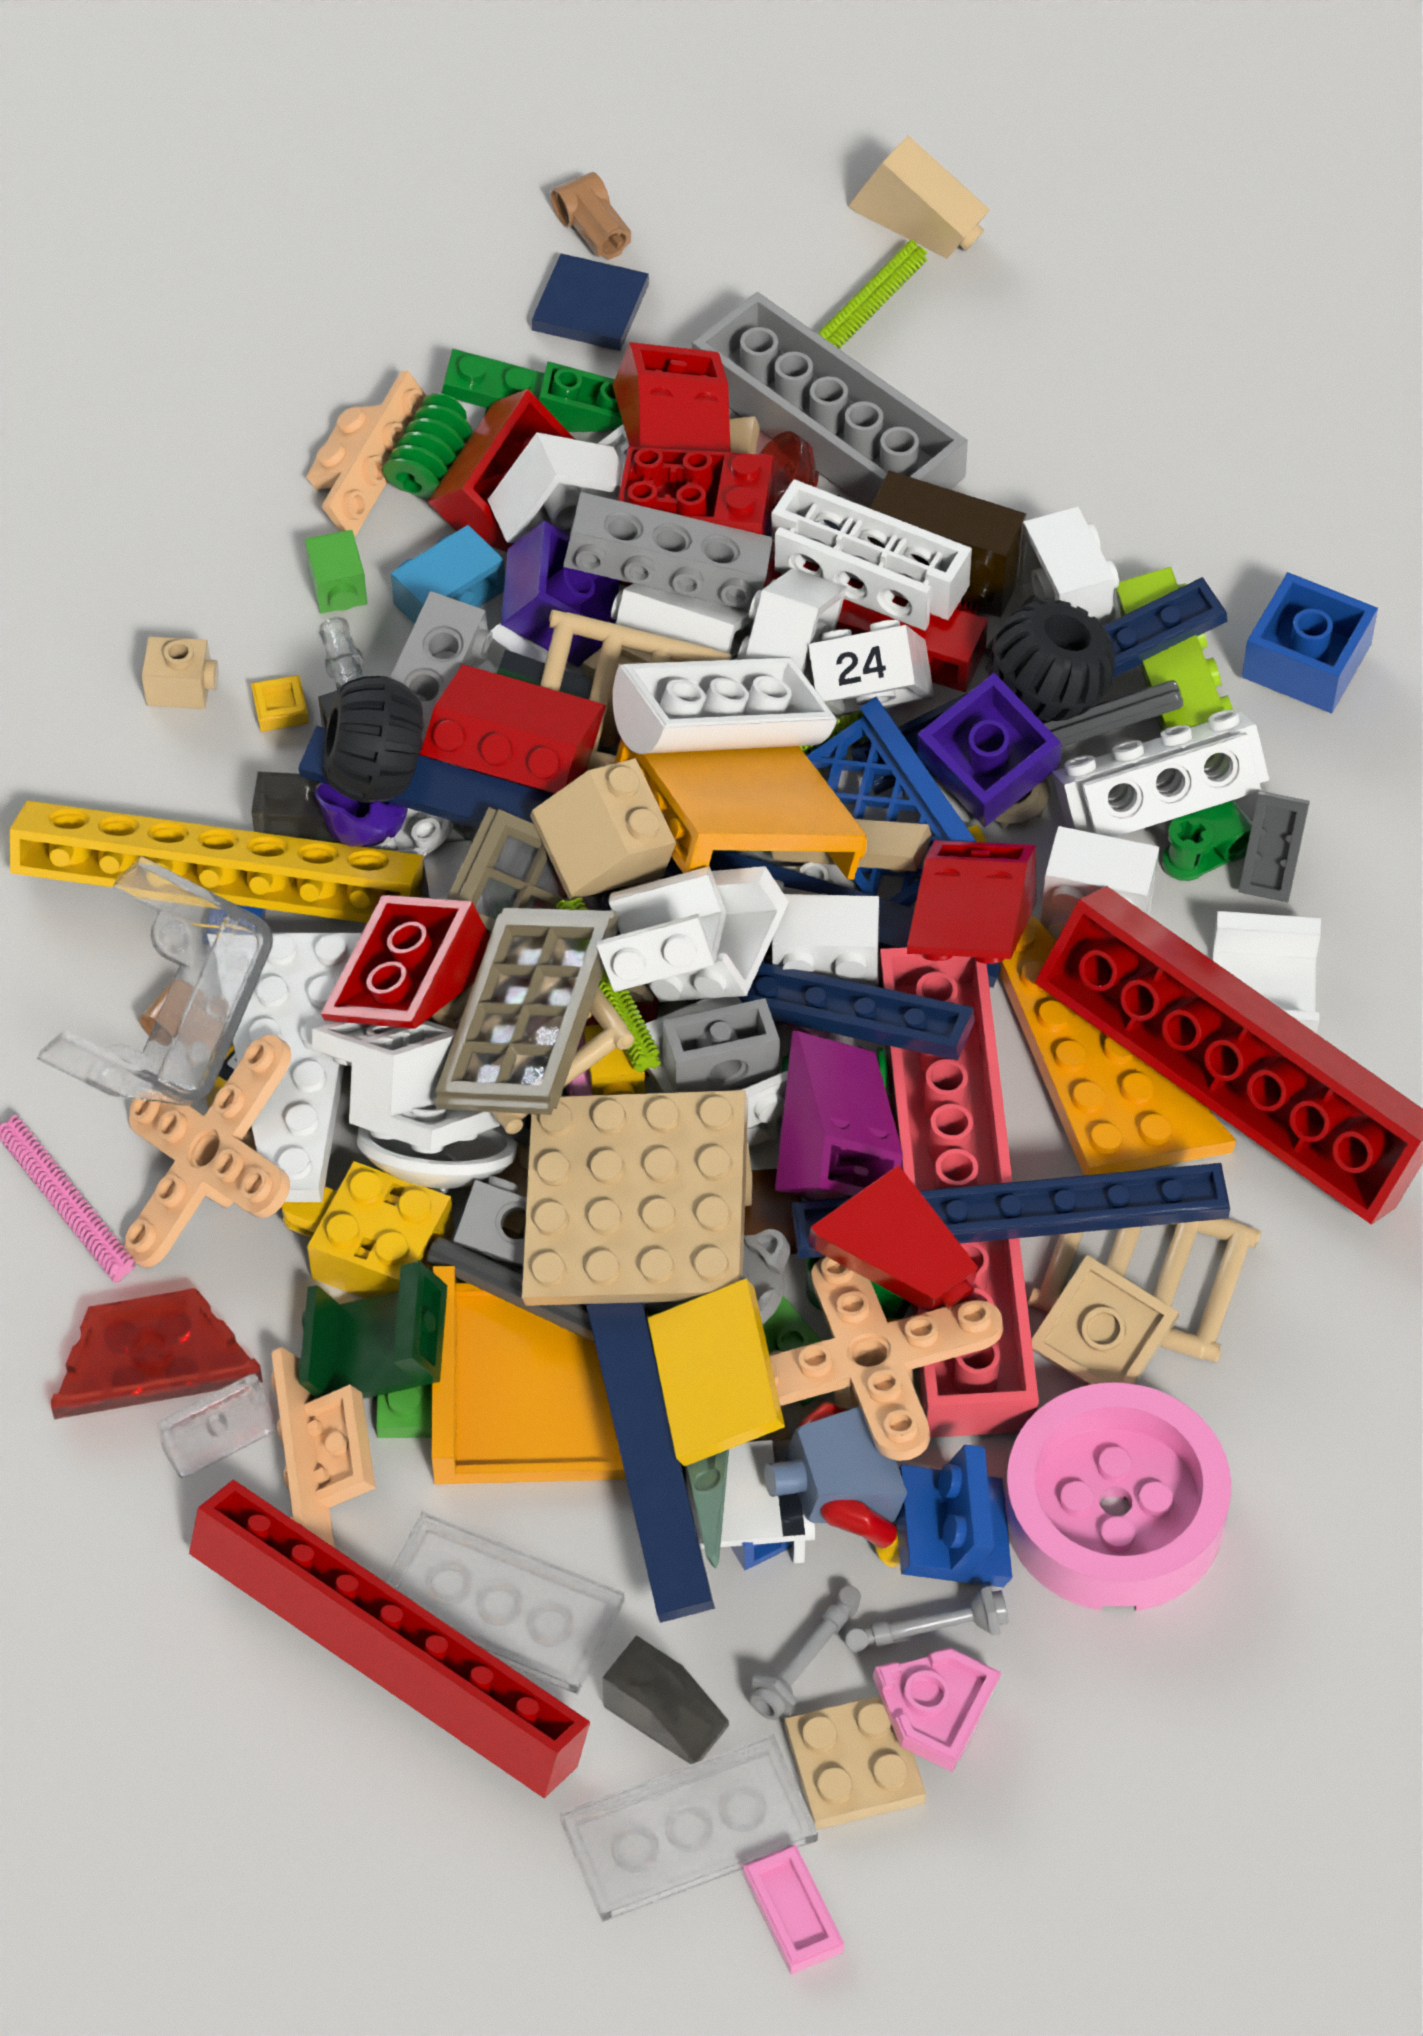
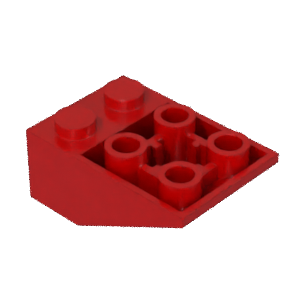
(673, 398)
(702, 485)
(973, 900)

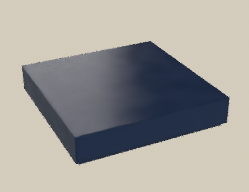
(590, 302)

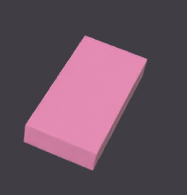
(793, 1909)

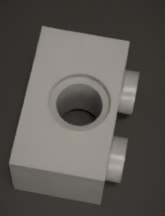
(721, 1047)
(483, 1219)

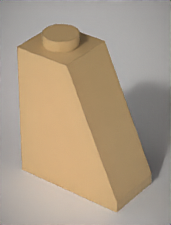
(921, 201)

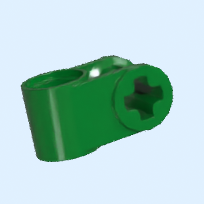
(1206, 841)

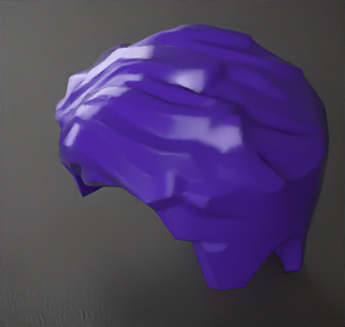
(358, 822)

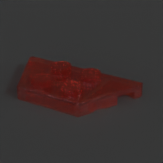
(149, 1354)

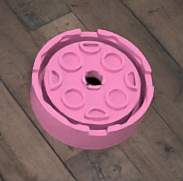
(1118, 1445)

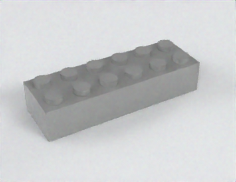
(836, 404)

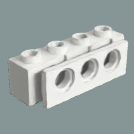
(888, 571)
(1184, 789)

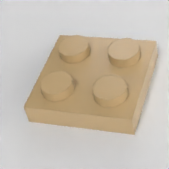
(1103, 1327)
(852, 1763)

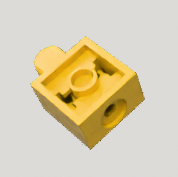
(369, 1230)

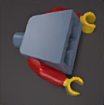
(842, 1477)

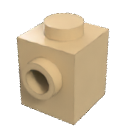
(178, 672)

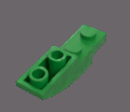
(572, 396)

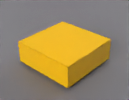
(280, 703)

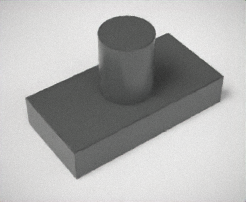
(1274, 846)

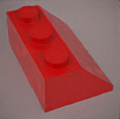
(487, 459)
(513, 730)

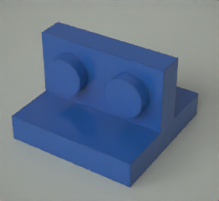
(955, 1522)

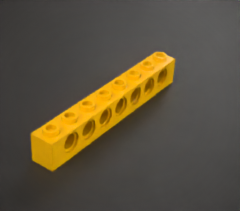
(229, 862)

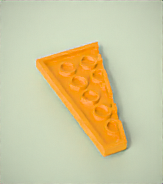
(1108, 1100)

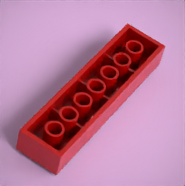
(1237, 1053)

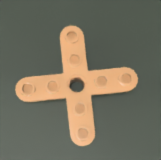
(211, 1153)
(874, 1360)

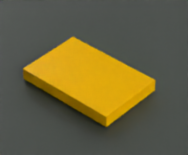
(715, 1372)

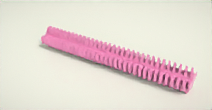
(66, 1199)

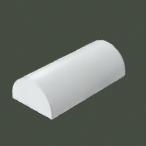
(718, 706)

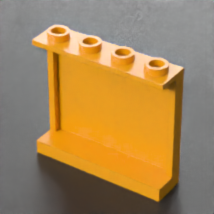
(748, 804)
(517, 1397)

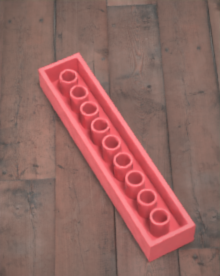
(957, 1137)

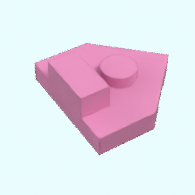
(936, 1702)

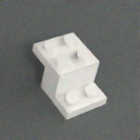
(397, 1081)

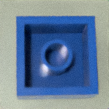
(1309, 642)

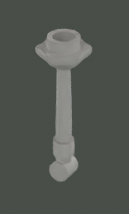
(986, 1610)
(773, 1695)

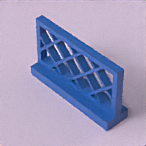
(910, 777)

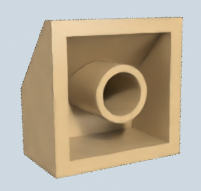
(605, 831)

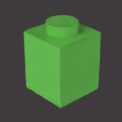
(336, 571)

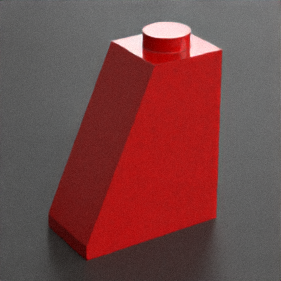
(897, 1243)

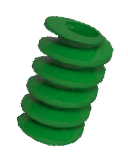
(428, 446)

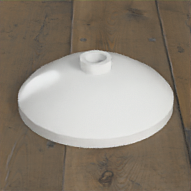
(452, 1167)

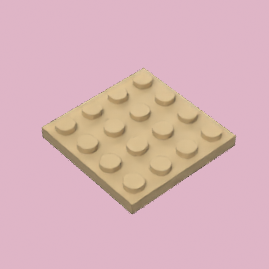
(635, 1198)

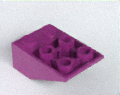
(834, 1121)

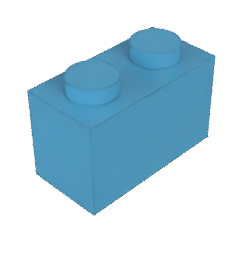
(455, 567)

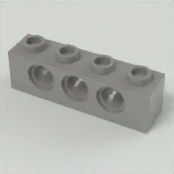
(667, 551)
(441, 627)

